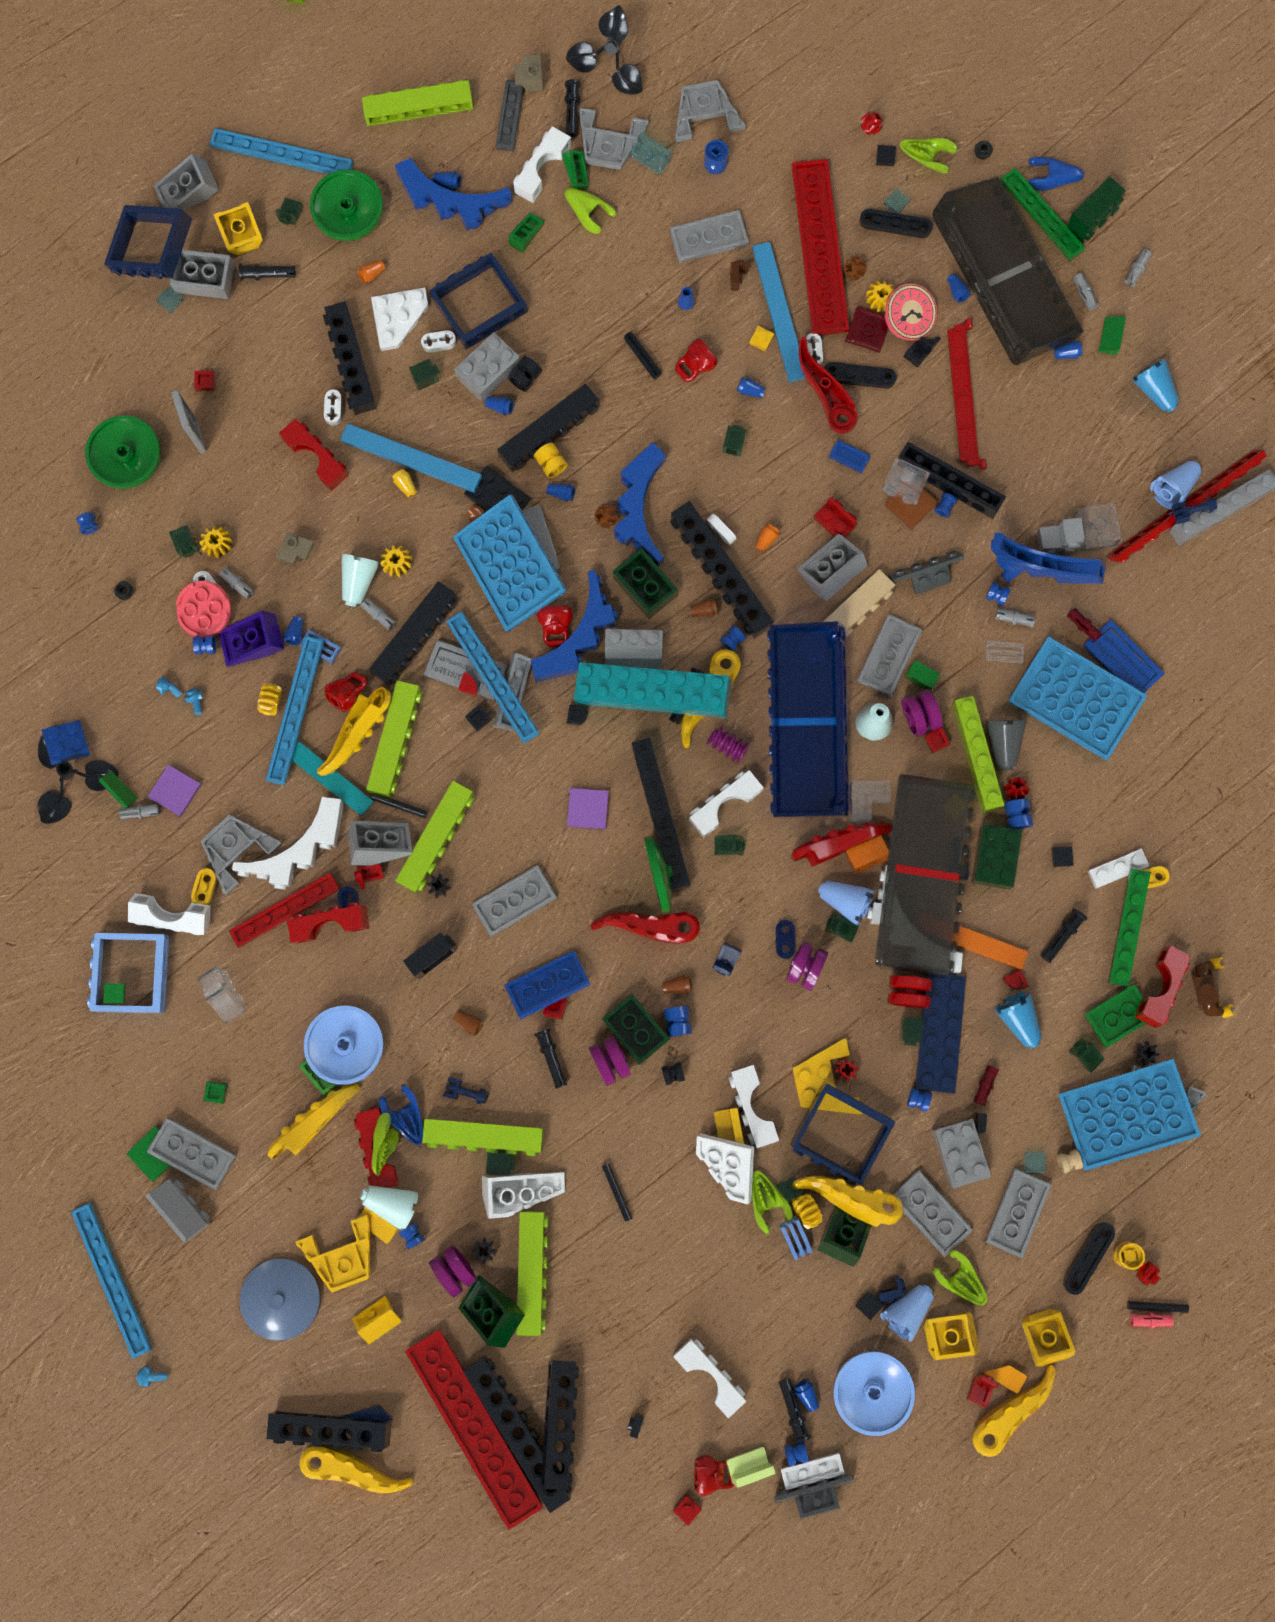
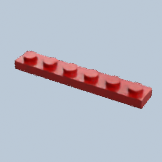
(284, 910)

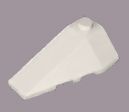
(514, 1192)

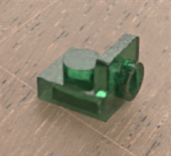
(289, 211)
(729, 845)
(841, 927)
(1087, 1054)
(786, 1190)

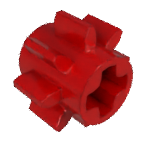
(871, 123)
(1016, 788)
(843, 1074)
(1148, 1274)

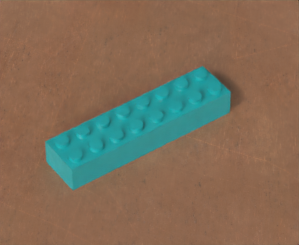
(653, 690)

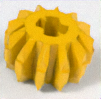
(874, 293)
(215, 549)
(389, 559)
(269, 699)
(807, 1211)

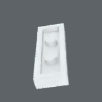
(1118, 868)
(812, 1471)

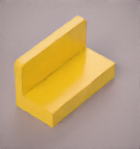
(729, 1125)
(379, 1226)
(376, 1320)

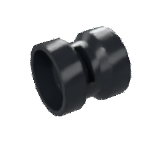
(673, 1073)

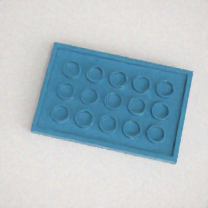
(509, 563)
(1077, 698)
(1129, 1114)

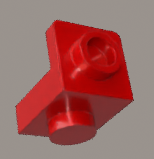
(368, 873)
(981, 1390)

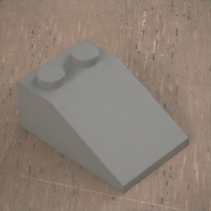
(186, 184)
(378, 842)

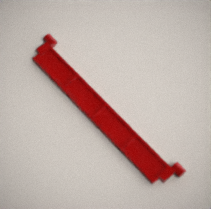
(963, 395)

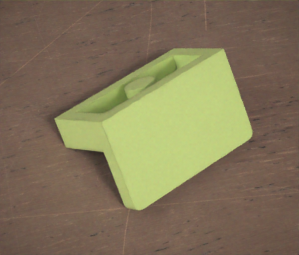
(749, 1467)

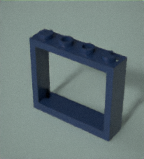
(166, 268)
(493, 324)
(833, 1167)

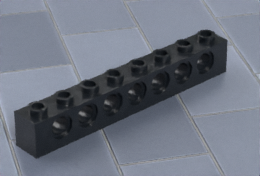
(689, 514)
(660, 812)
(551, 1498)

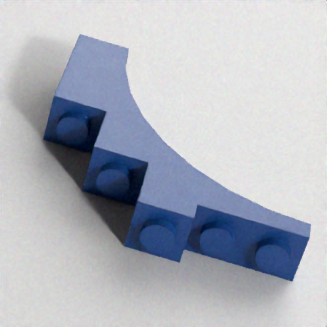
(447, 202)
(638, 477)
(1041, 564)
(597, 617)

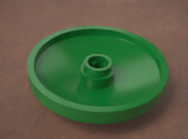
(346, 205)
(123, 452)
(660, 872)

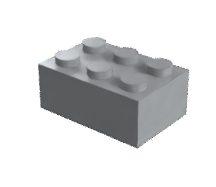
(203, 274)
(487, 367)
(961, 1153)

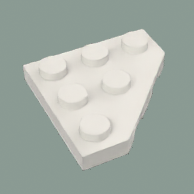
(398, 315)
(729, 1164)

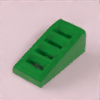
(576, 158)
(519, 241)

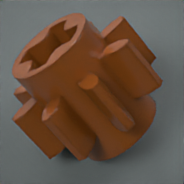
(855, 268)
(606, 516)

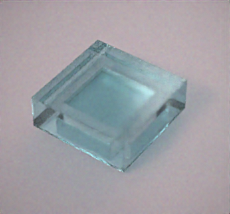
(896, 201)
(169, 300)
(1034, 1162)

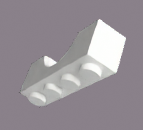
(551, 148)
(744, 788)
(145, 911)
(762, 1131)
(728, 1396)

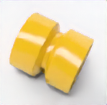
(549, 458)
(1128, 1255)

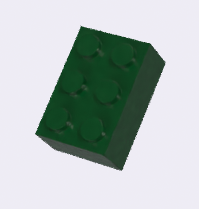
(1096, 210)
(645, 583)
(996, 856)
(635, 1029)

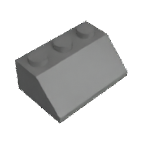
(832, 567)
(634, 648)
(179, 1209)

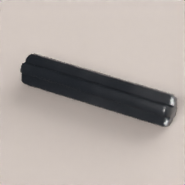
(642, 355)

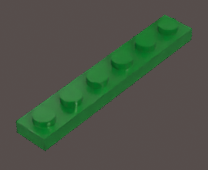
(1042, 214)
(1129, 927)

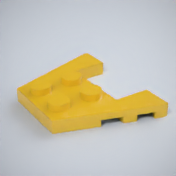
(816, 1070)
(345, 1264)

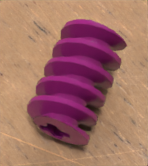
(728, 743)

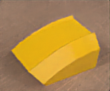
(239, 229)
(951, 1336)
(1048, 1337)

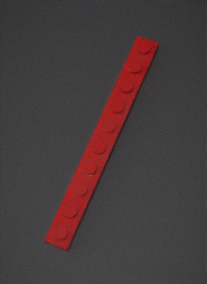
(1167, 520)

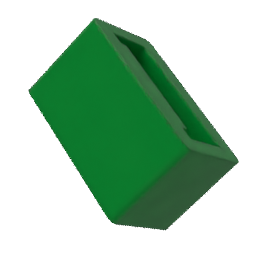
(922, 675)

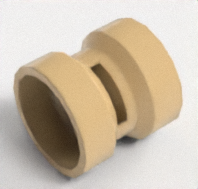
(1068, 1162)

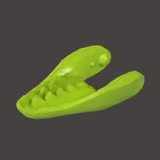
(925, 150)
(583, 204)
(384, 1142)
(767, 1197)
(964, 1281)

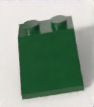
(844, 1237)
(491, 1313)

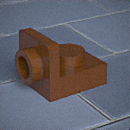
(736, 270)

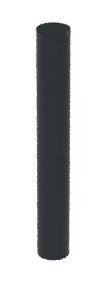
(399, 805)
(617, 1193)
(1158, 1306)

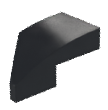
(920, 350)

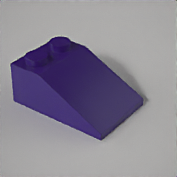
(251, 639)

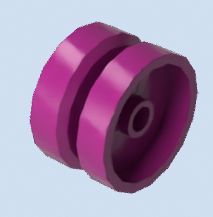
(922, 713)
(807, 966)
(611, 1060)
(452, 1271)

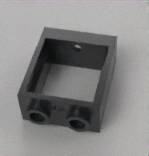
(430, 955)

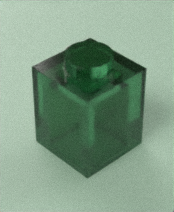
(424, 374)
(734, 440)
(184, 541)
(911, 1030)
(500, 1163)

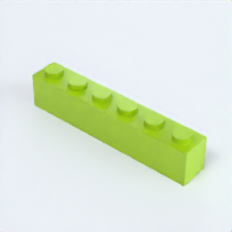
(417, 103)
(394, 739)
(977, 754)
(435, 837)
(482, 1136)
(530, 1272)

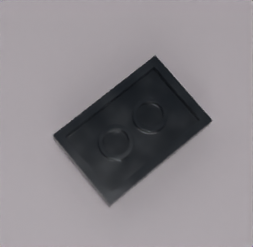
(494, 489)

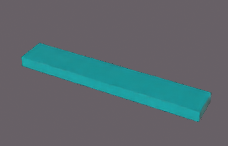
(333, 782)

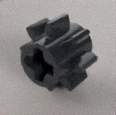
(435, 881)
(1151, 1049)
(484, 1256)

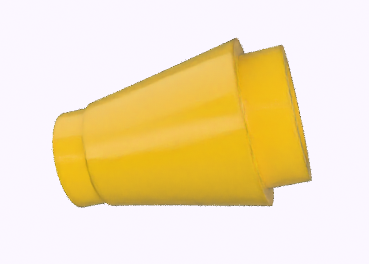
(404, 483)

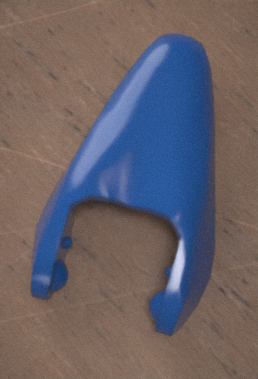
(1058, 174)
(406, 1119)

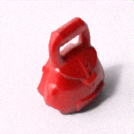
(698, 360)
(554, 622)
(343, 693)
(710, 1475)

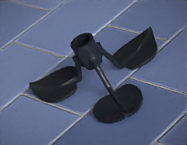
(615, 26)
(54, 806)

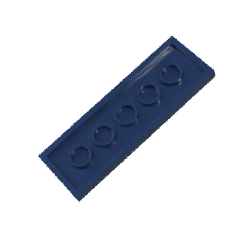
(941, 1035)

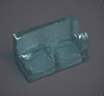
(651, 154)

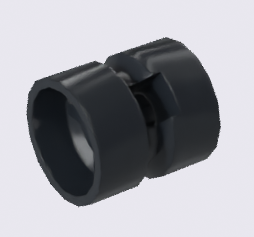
(526, 372)

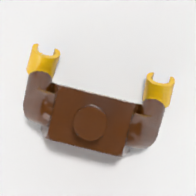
(1206, 990)

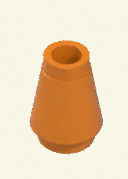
(370, 271)
(767, 537)

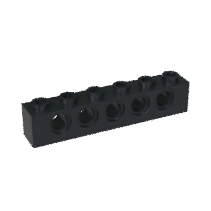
(340, 314)
(954, 481)
(553, 1413)
(279, 1434)

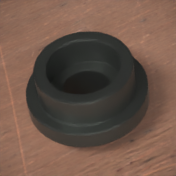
(983, 154)
(122, 585)

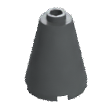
(1006, 741)

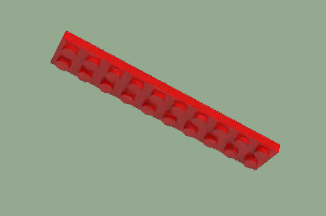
(820, 247)
(474, 1429)

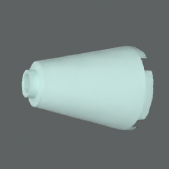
(356, 578)
(874, 721)
(390, 1204)

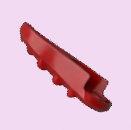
(829, 391)
(837, 842)
(654, 927)

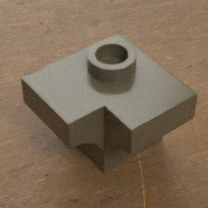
(529, 73)
(294, 549)

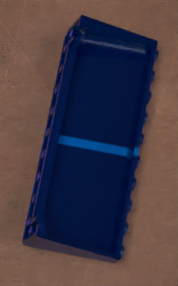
(808, 720)

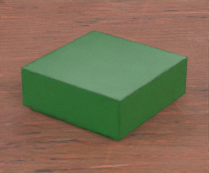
(114, 993)
(215, 1092)

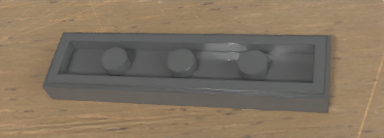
(509, 116)

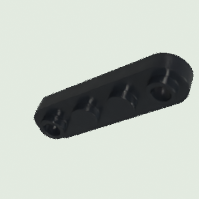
(895, 223)
(862, 375)
(1089, 1258)

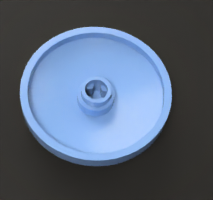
(343, 1045)
(873, 1393)

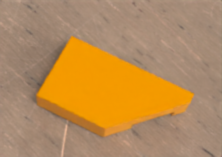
(1008, 1377)

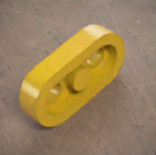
(1162, 871)
(202, 887)

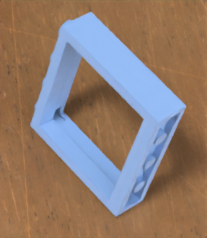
(160, 973)

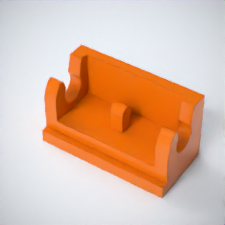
(867, 854)

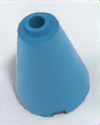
(1158, 385)
(1021, 1018)

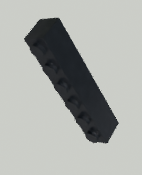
(549, 427)
(413, 634)

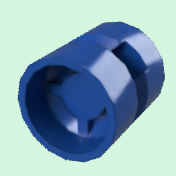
(716, 156)
(1018, 814)
(677, 1021)

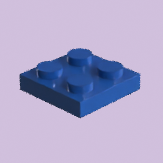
(65, 742)

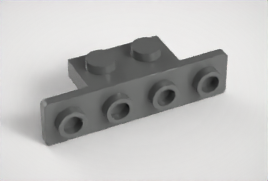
(928, 574)
(815, 1499)

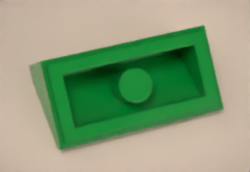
(1112, 335)
(118, 789)

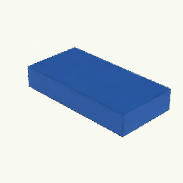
(849, 456)

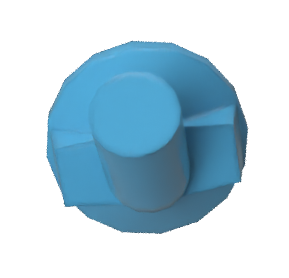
(164, 685)
(194, 695)
(145, 1376)

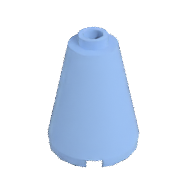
(1176, 484)
(847, 899)
(908, 1312)

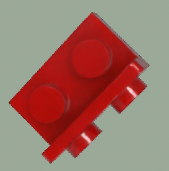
(835, 518)

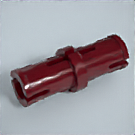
(1084, 625)
(986, 1085)

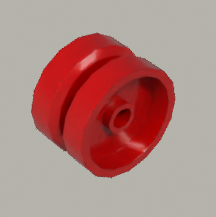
(909, 994)

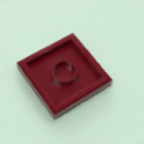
(867, 330)

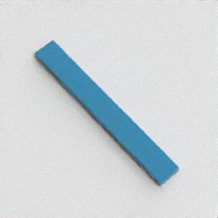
(278, 152)
(778, 310)
(411, 458)
(493, 677)
(295, 710)
(111, 1280)

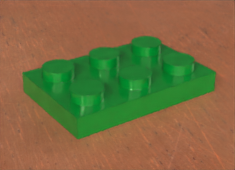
(1116, 1016)

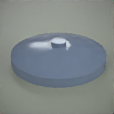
(280, 1299)

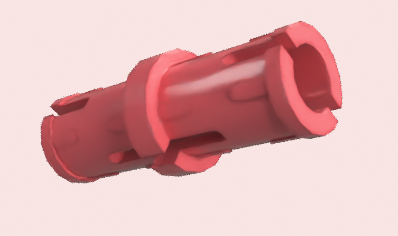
(1151, 1320)

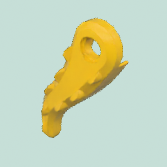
(690, 721)
(356, 727)
(309, 1124)
(854, 1200)
(1010, 1414)
(348, 1468)

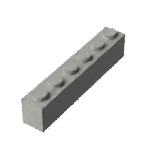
(1226, 507)

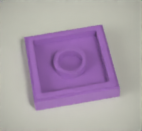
(174, 790)
(587, 808)

